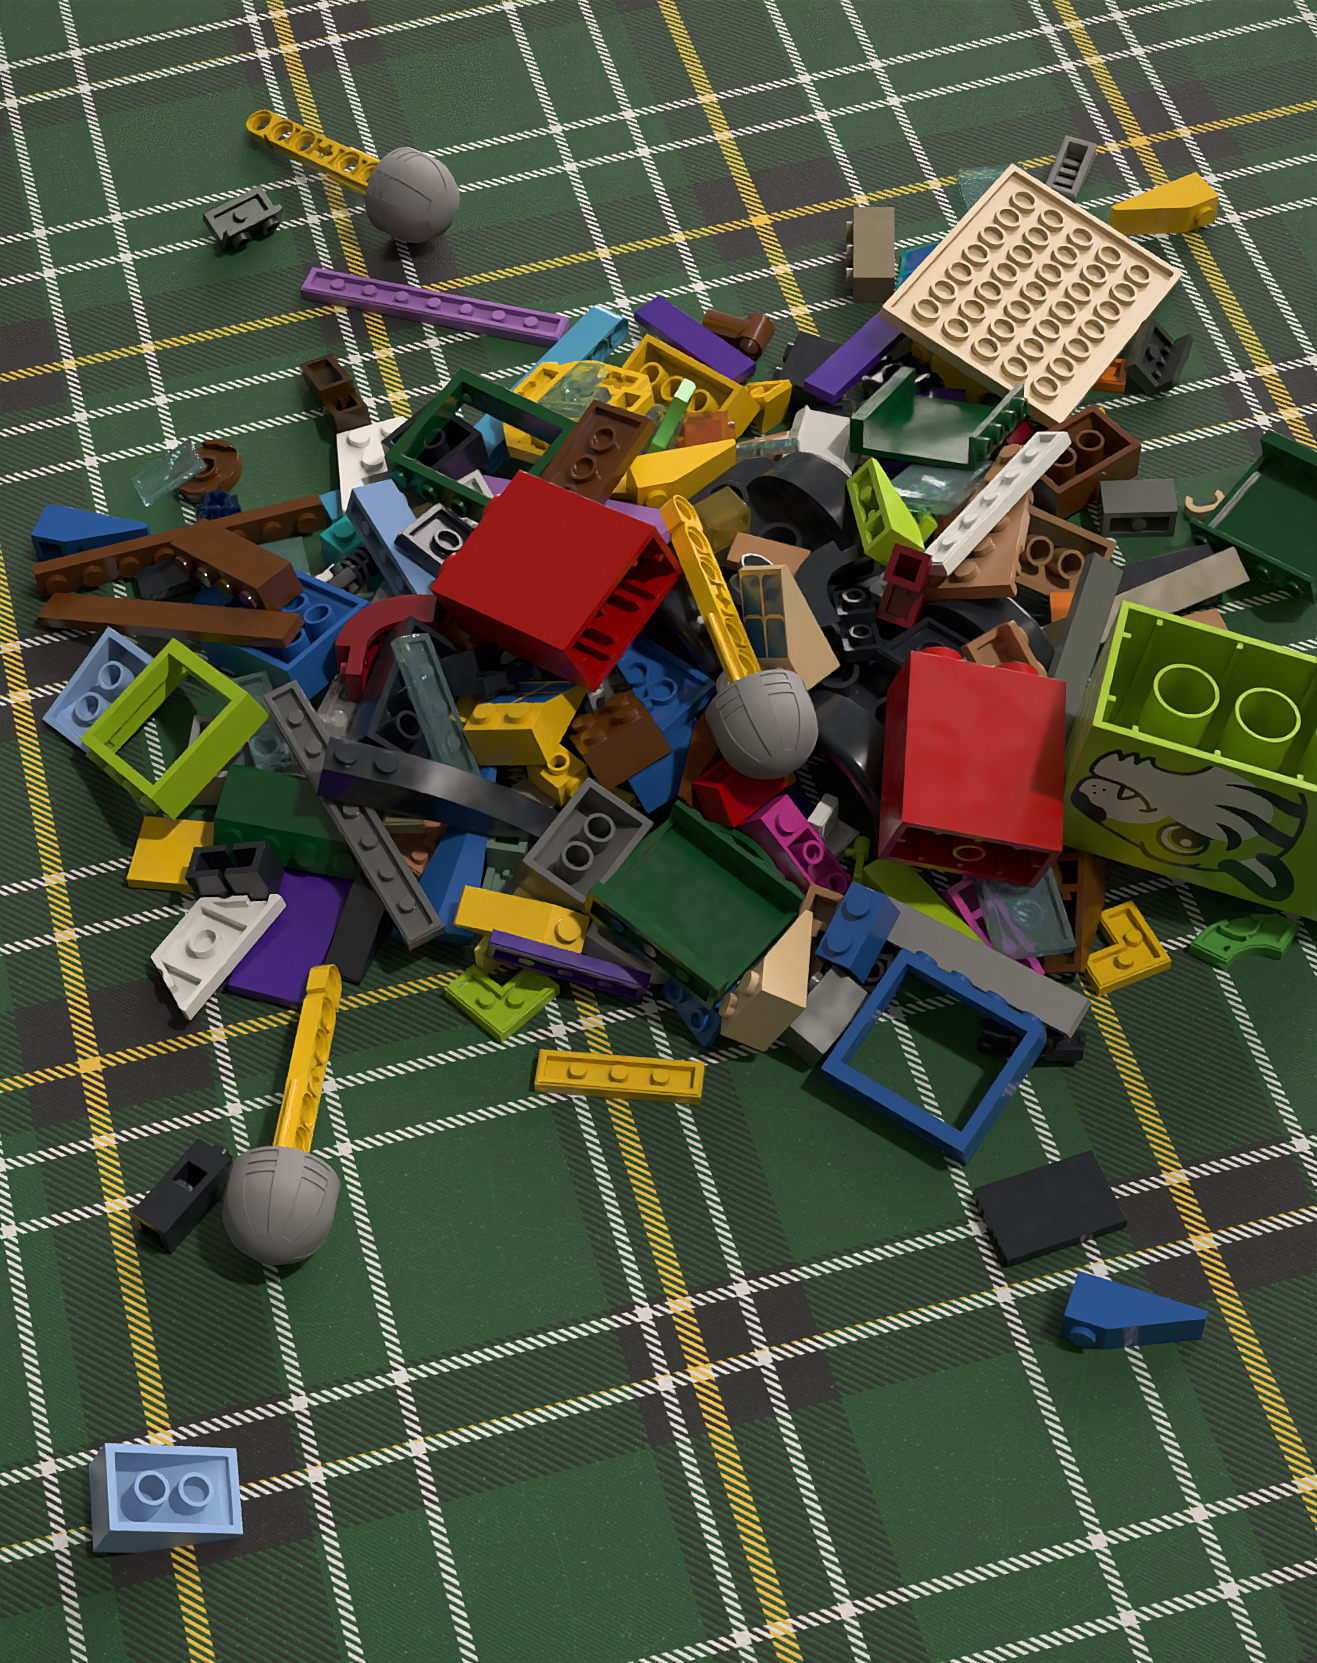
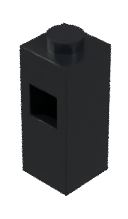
(183, 1195)

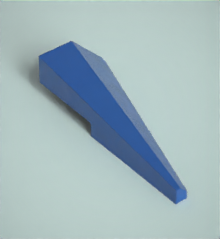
(453, 865)

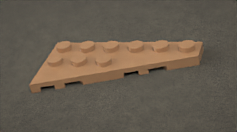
(994, 562)

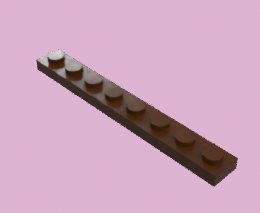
(124, 558)

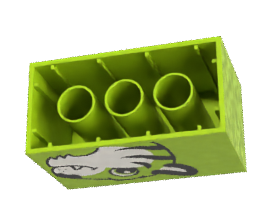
(1198, 759)

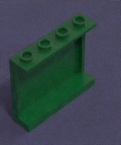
(1271, 518)
(695, 905)

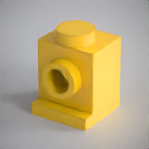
(560, 777)

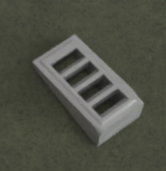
(1078, 150)

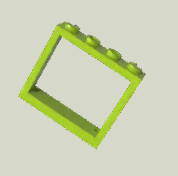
(202, 758)

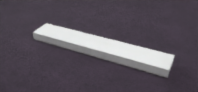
(995, 500)

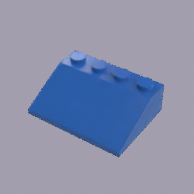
(312, 652)

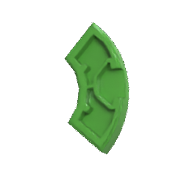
(673, 417)
(1244, 937)

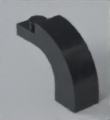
(830, 571)

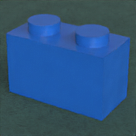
(858, 932)

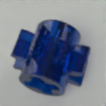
(217, 505)

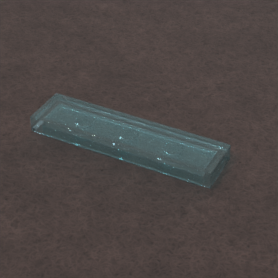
(433, 702)

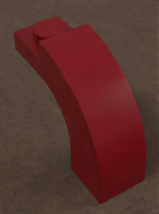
(365, 632)

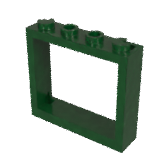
(490, 399)

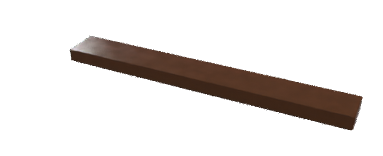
(171, 620)

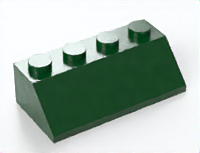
(287, 815)

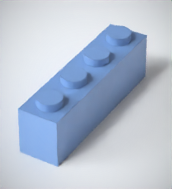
(378, 516)

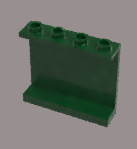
(932, 429)

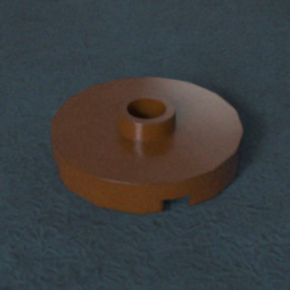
(222, 471)

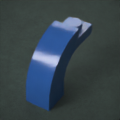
(663, 778)

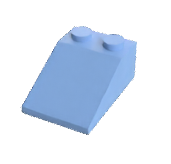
(96, 685)
(163, 1497)

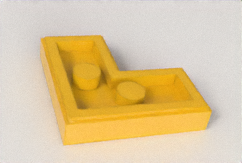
(1132, 951)

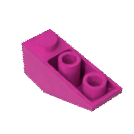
(795, 846)

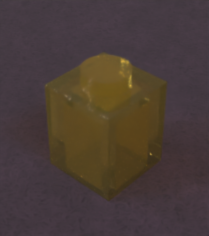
(722, 517)

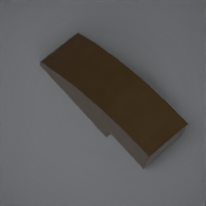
(335, 394)

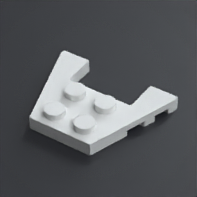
(362, 456)

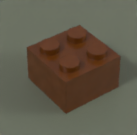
(618, 739)

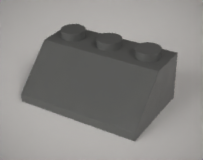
(581, 847)

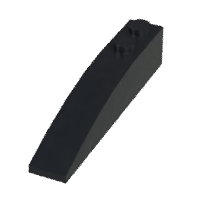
(429, 791)

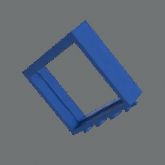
(901, 1111)

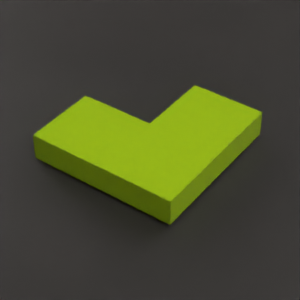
(502, 1008)

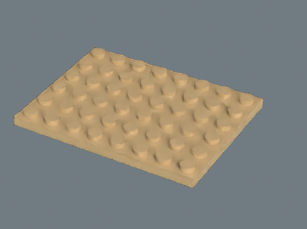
(1031, 295)

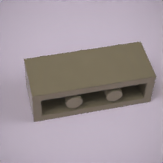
(871, 254)

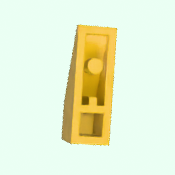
(1167, 209)
(681, 471)
(536, 920)

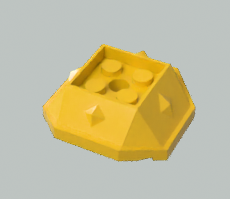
(628, 391)

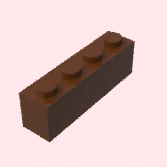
(236, 566)

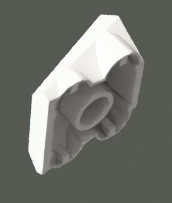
(825, 436)

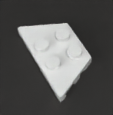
(210, 945)

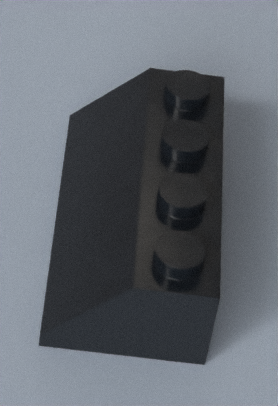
(386, 709)

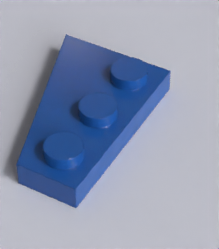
(664, 683)

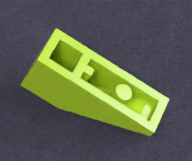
(881, 513)

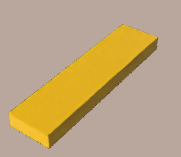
(620, 1077)

